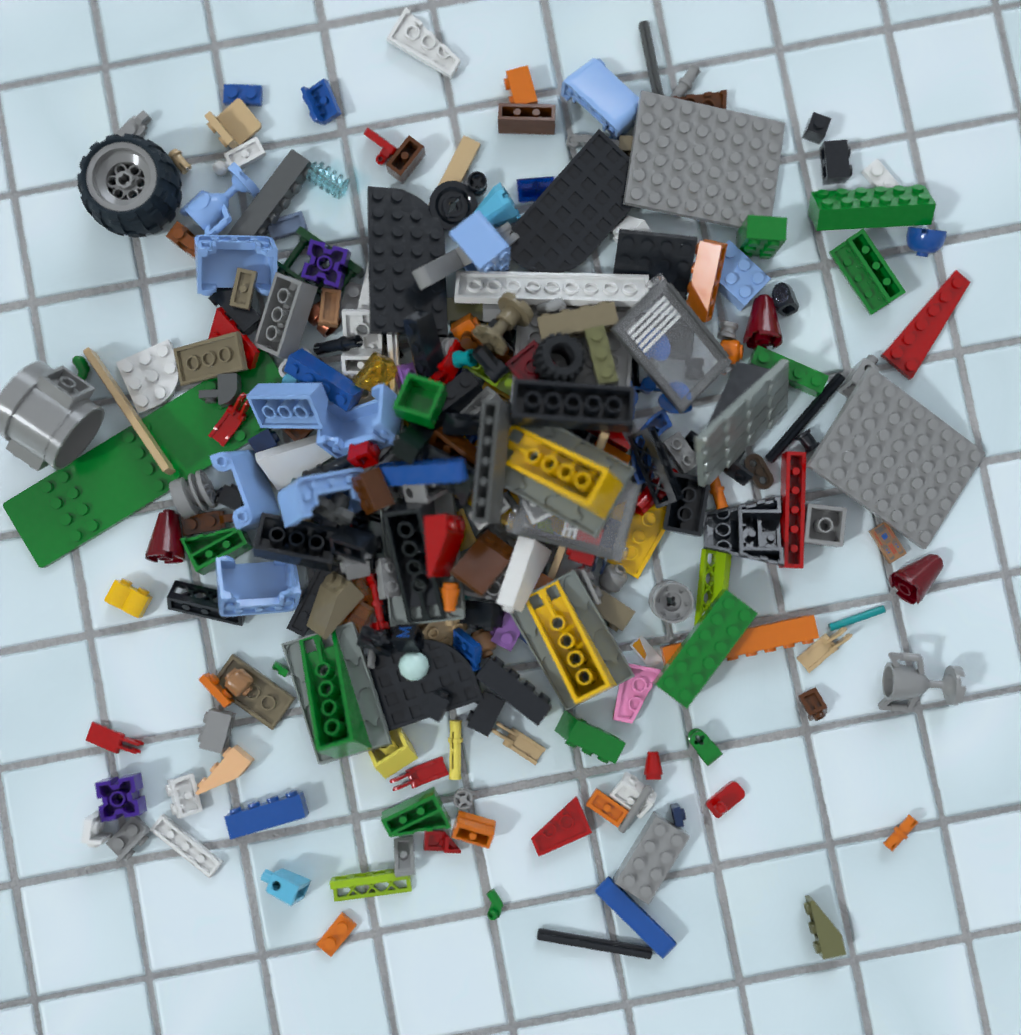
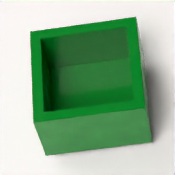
(420, 400)

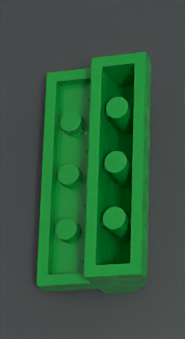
(867, 272)

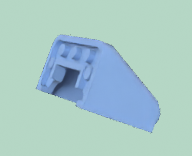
(602, 97)
(221, 255)
(252, 485)
(256, 587)

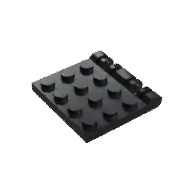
(654, 254)

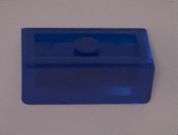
(531, 188)

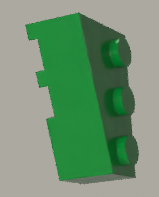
(207, 547)
(589, 738)
(416, 814)

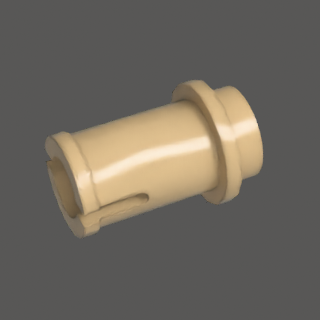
(179, 161)

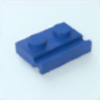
(468, 647)

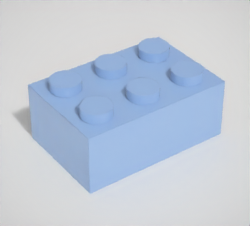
(740, 277)

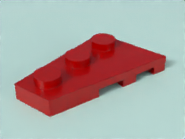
(223, 325)
(562, 829)

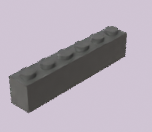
(273, 197)
(491, 461)

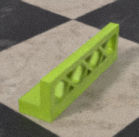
(719, 579)
(369, 879)

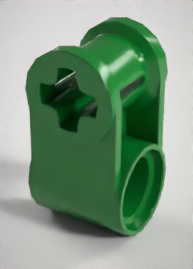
(705, 747)

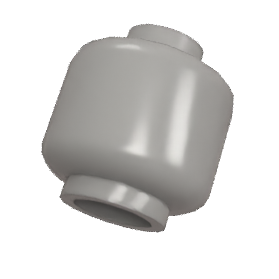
(613, 578)

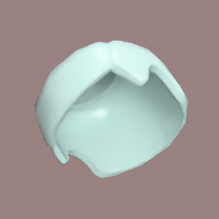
(413, 666)

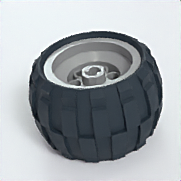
(129, 162)

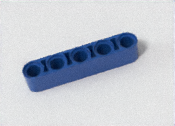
(424, 472)
(635, 917)

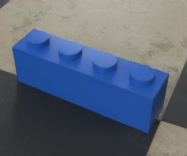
(337, 387)
(266, 815)

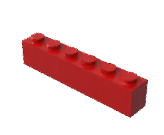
(793, 508)

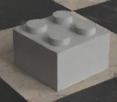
(824, 525)

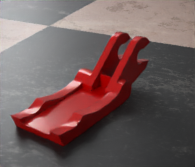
(447, 370)
(230, 421)
(111, 739)
(422, 773)

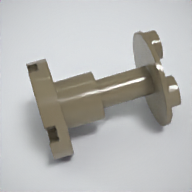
(512, 313)

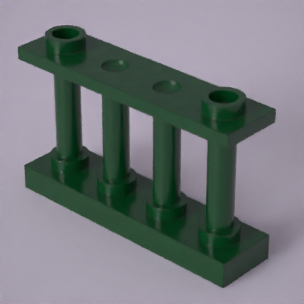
(304, 240)

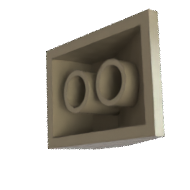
(332, 604)

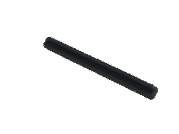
(804, 418)
(594, 943)

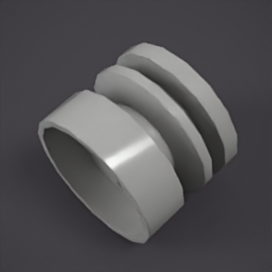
(190, 495)
(682, 601)

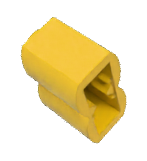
(128, 598)

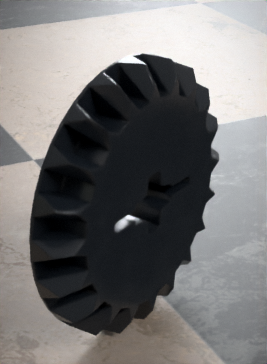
(450, 192)

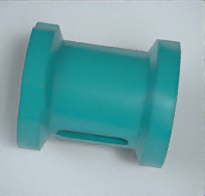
(463, 358)

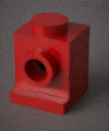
(363, 454)

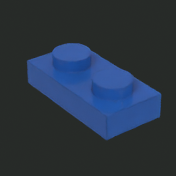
(249, 94)

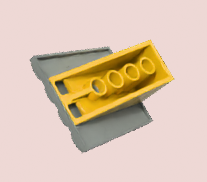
(565, 476)
(571, 641)

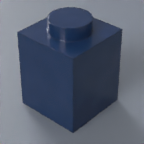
(264, 440)

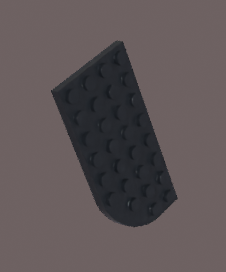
(574, 210)
(400, 241)
(405, 699)

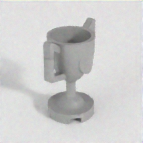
(906, 682)

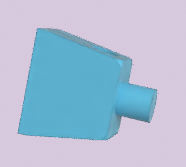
(286, 885)

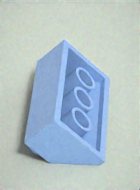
(289, 405)

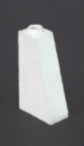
(290, 460)
(522, 574)

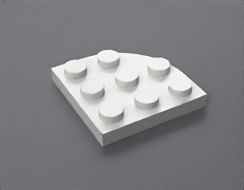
(150, 376)

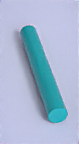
(856, 618)

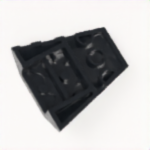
(746, 531)

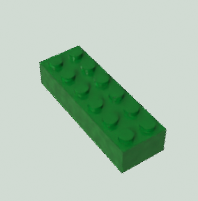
(871, 207)
(705, 648)

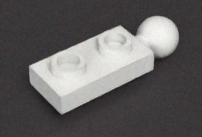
(242, 155)

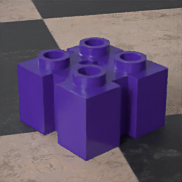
(319, 254)
(115, 807)

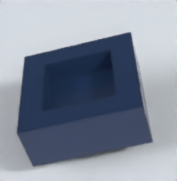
(678, 815)

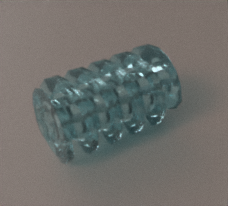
(326, 180)

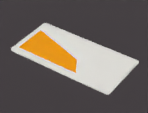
(646, 652)

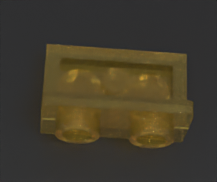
(375, 371)

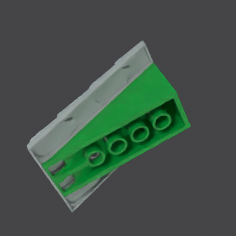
(336, 694)

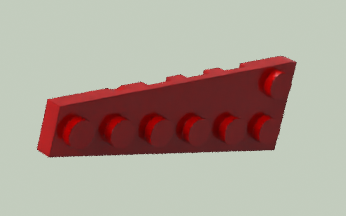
(919, 335)

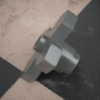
(335, 508)

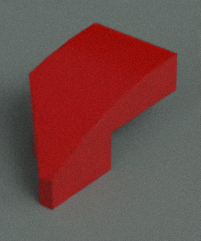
(439, 841)

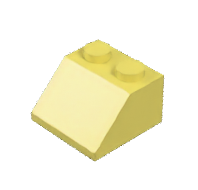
(393, 757)

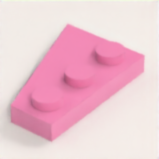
(633, 693)

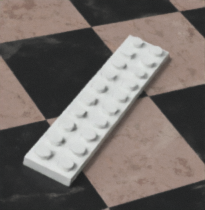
(542, 287)

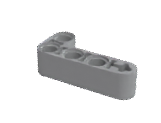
(440, 268)

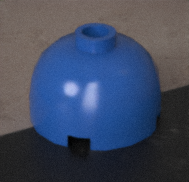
(925, 240)

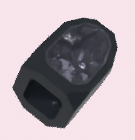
(784, 299)

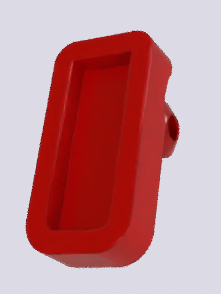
(387, 148)
(725, 799)

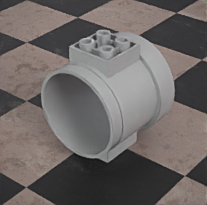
(48, 416)

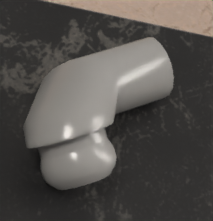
(551, 306)

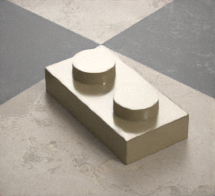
(243, 289)

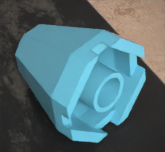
(499, 207)

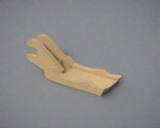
(821, 649)
(520, 743)

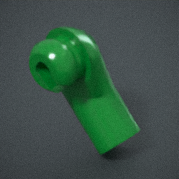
(82, 366)
(496, 905)

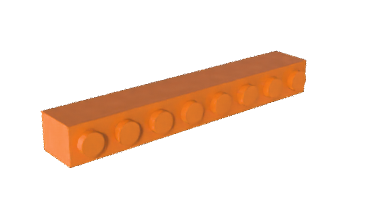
(765, 637)

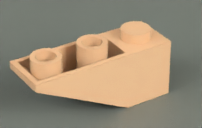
(231, 767)

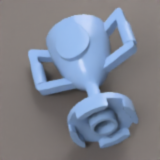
(212, 209)

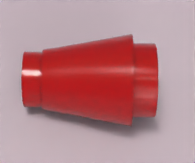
(653, 766)

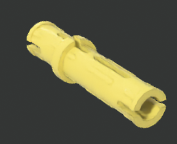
(455, 750)

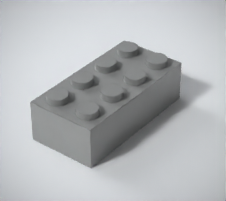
(285, 315)
(650, 858)

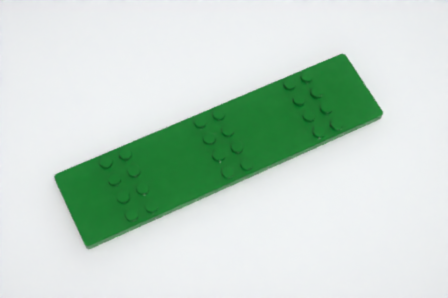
(123, 475)

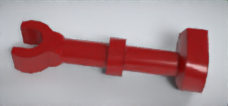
(380, 624)

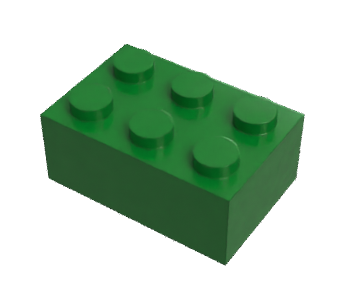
(761, 235)

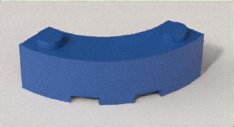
(662, 423)

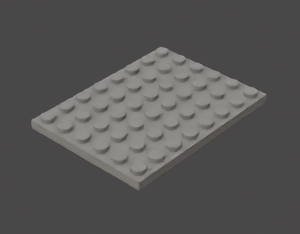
(702, 161)
(895, 458)

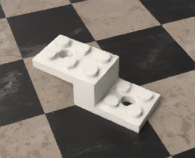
(355, 358)

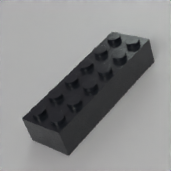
(572, 406)

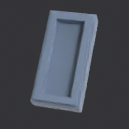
(287, 225)

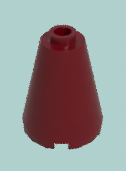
(763, 324)
(165, 539)
(916, 578)

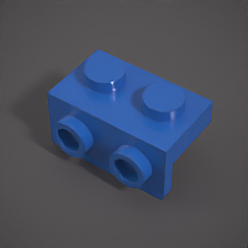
(321, 102)

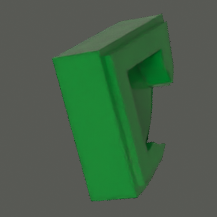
(282, 669)

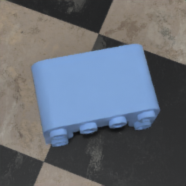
(482, 244)
(368, 421)
(302, 495)

